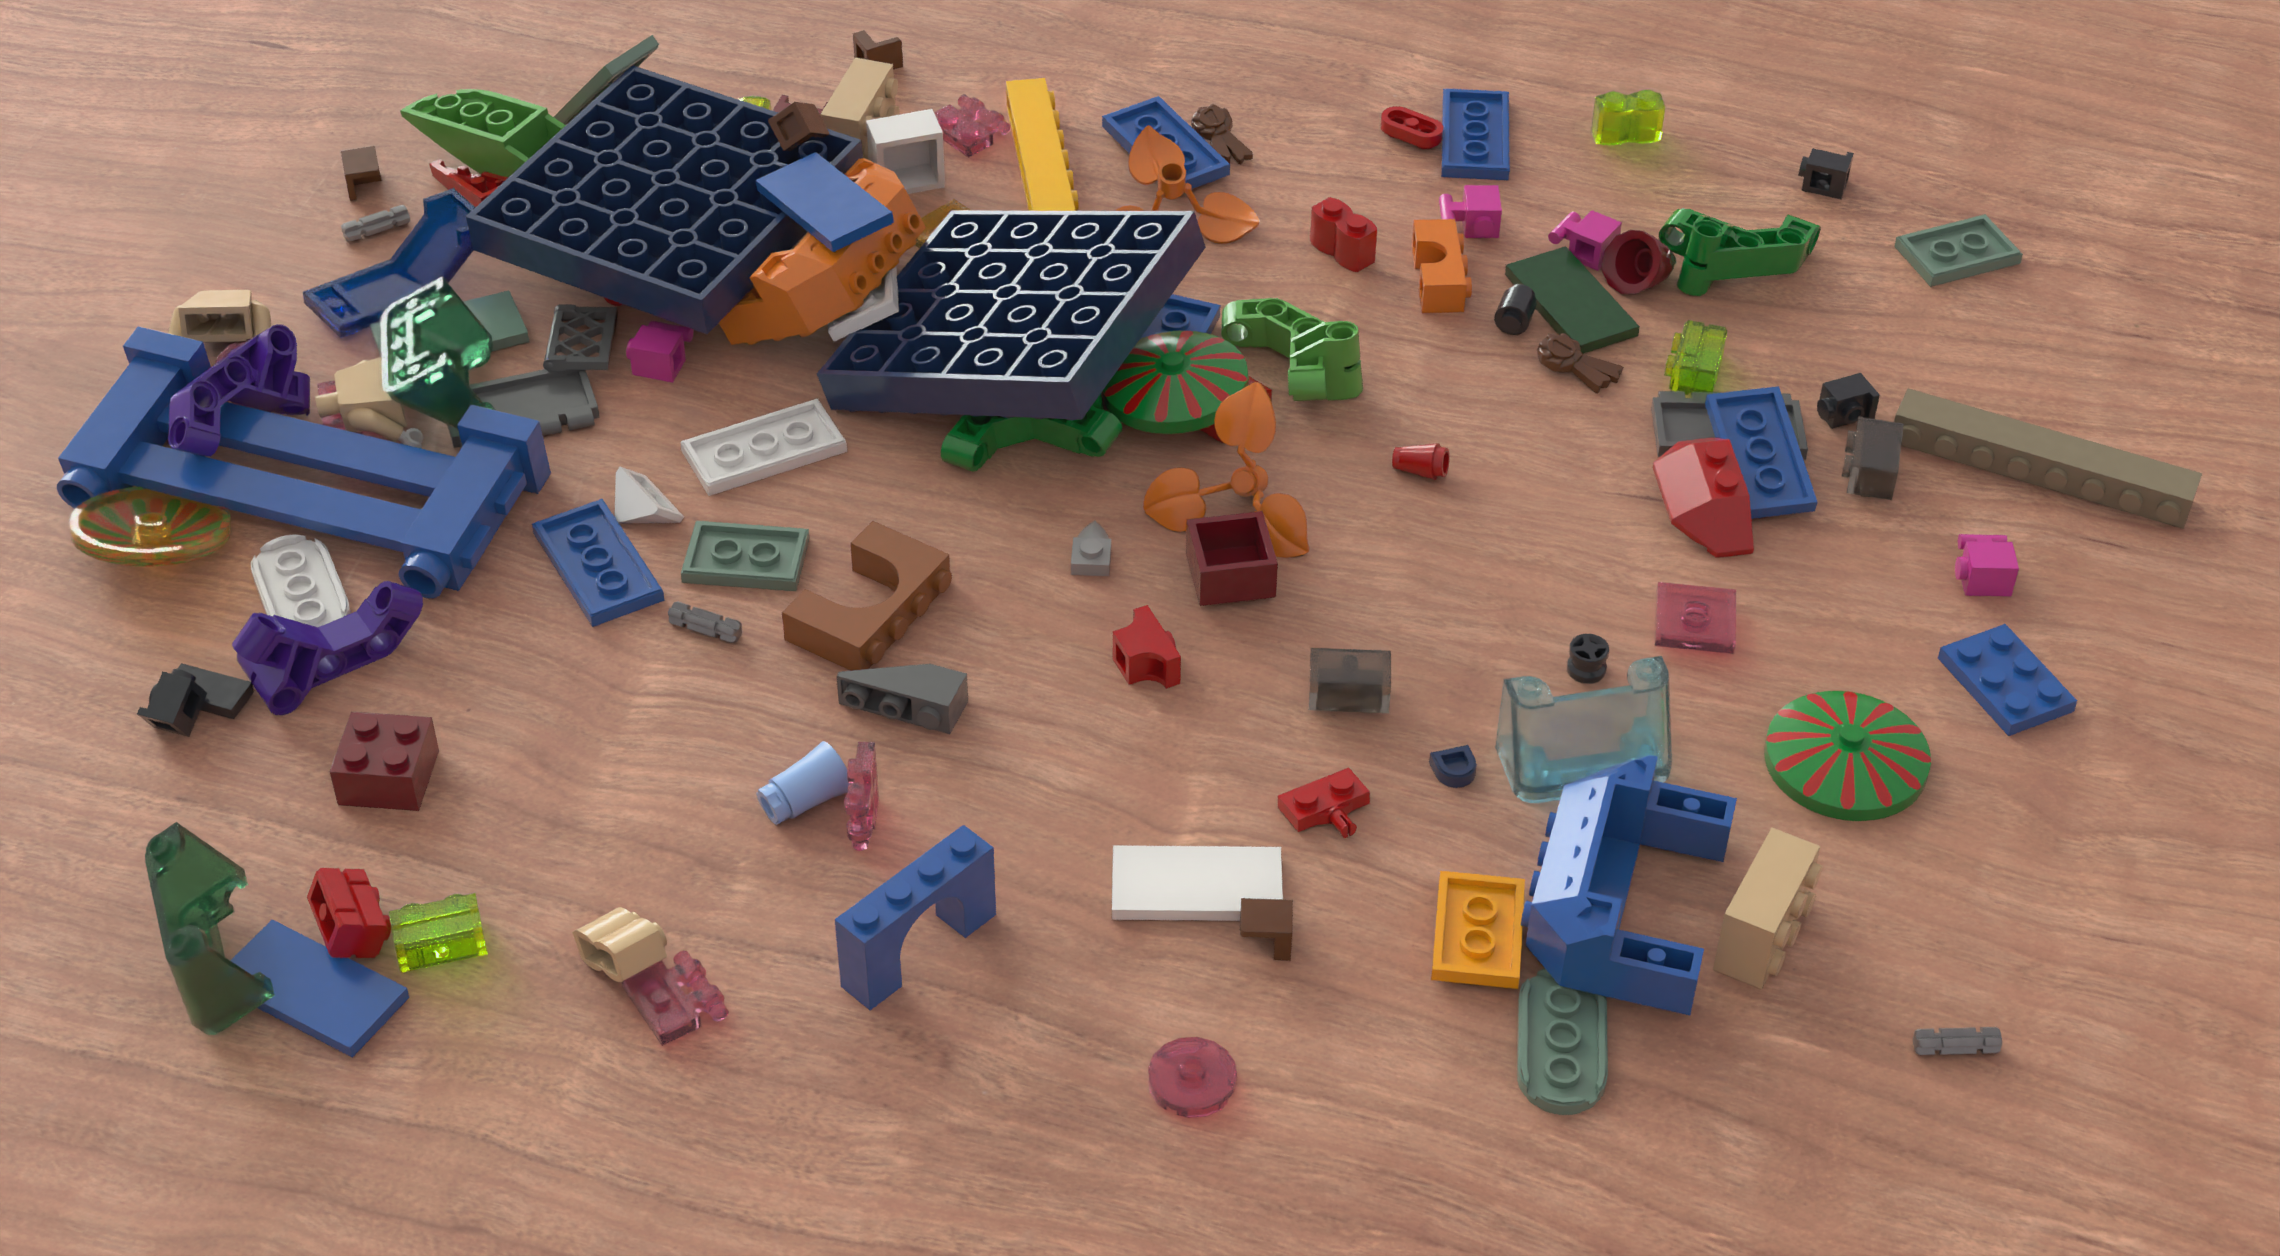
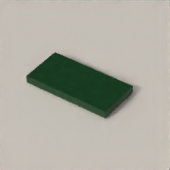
(1573, 299)

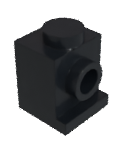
(1826, 173)
(1846, 400)
(174, 703)

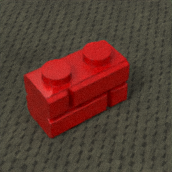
(348, 913)

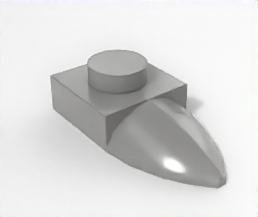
(1091, 552)

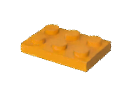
(1478, 929)

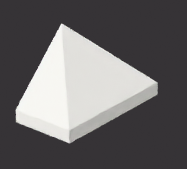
(641, 501)

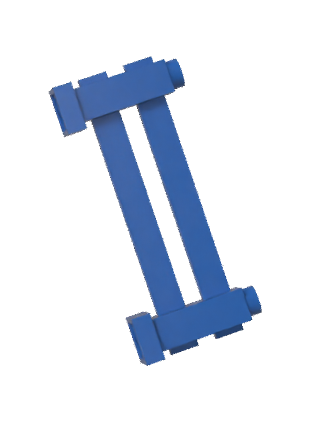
(440, 542)

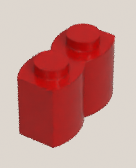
(1343, 234)

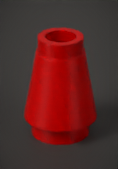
(1422, 460)

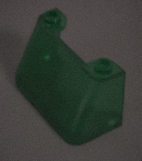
(428, 352)
(190, 897)

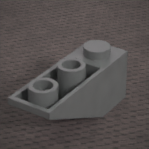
(910, 693)

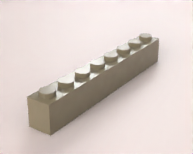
(2047, 458)

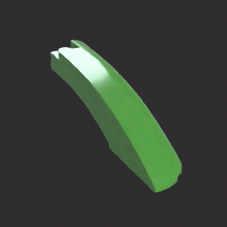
(484, 128)

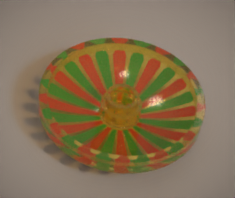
(148, 528)

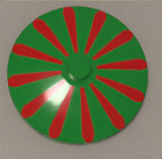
(1175, 382)
(1847, 755)

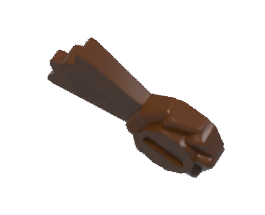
(1215, 125)
(1564, 355)

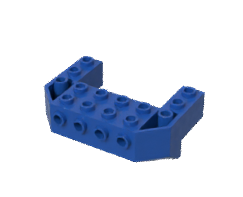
(1589, 876)

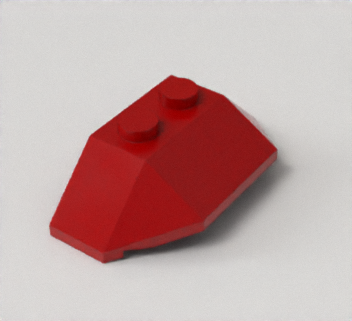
(1707, 495)

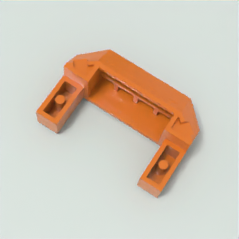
(811, 284)

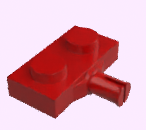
(1325, 802)

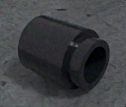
(1515, 309)

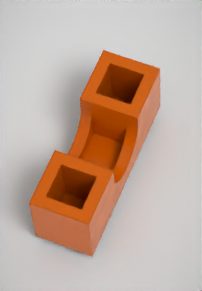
(1442, 267)

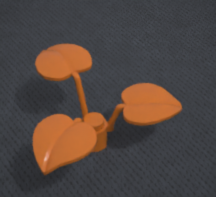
(1159, 159)
(1250, 423)

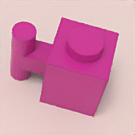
(1478, 210)
(1587, 236)
(658, 350)
(1986, 565)

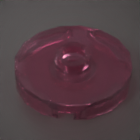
(1192, 1093)

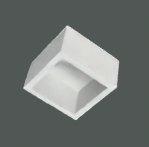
(910, 147)

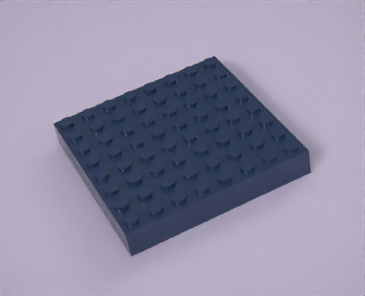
(652, 199)
(1015, 313)

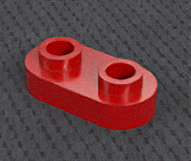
(1411, 127)

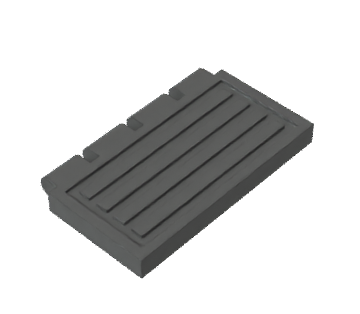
(541, 395)
(1687, 419)

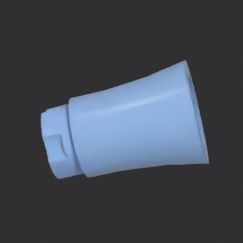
(804, 784)

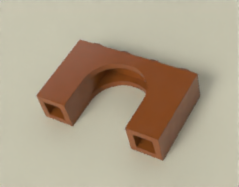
(862, 635)

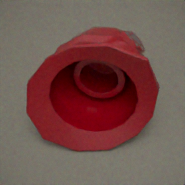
(1636, 262)

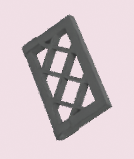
(579, 359)

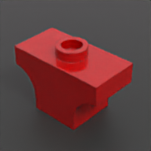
(1146, 651)

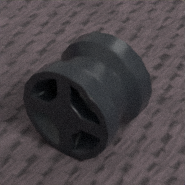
(1587, 658)

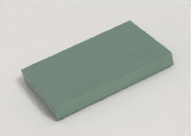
(1958, 250)
(745, 556)

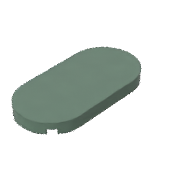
(1561, 1046)

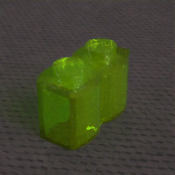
(1628, 118)

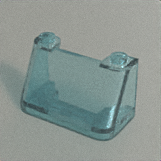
(1571, 736)

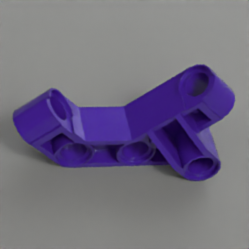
(251, 375)
(292, 657)

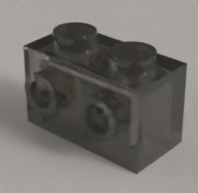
(1873, 458)
(1349, 680)

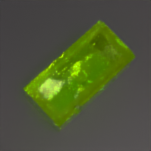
(1697, 357)
(437, 932)

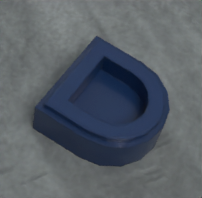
(1454, 766)

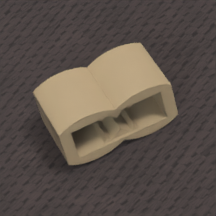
(621, 944)

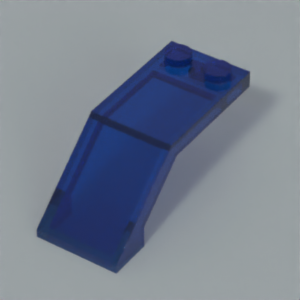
(431, 250)

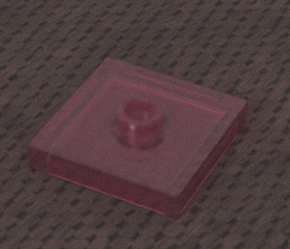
(1695, 617)

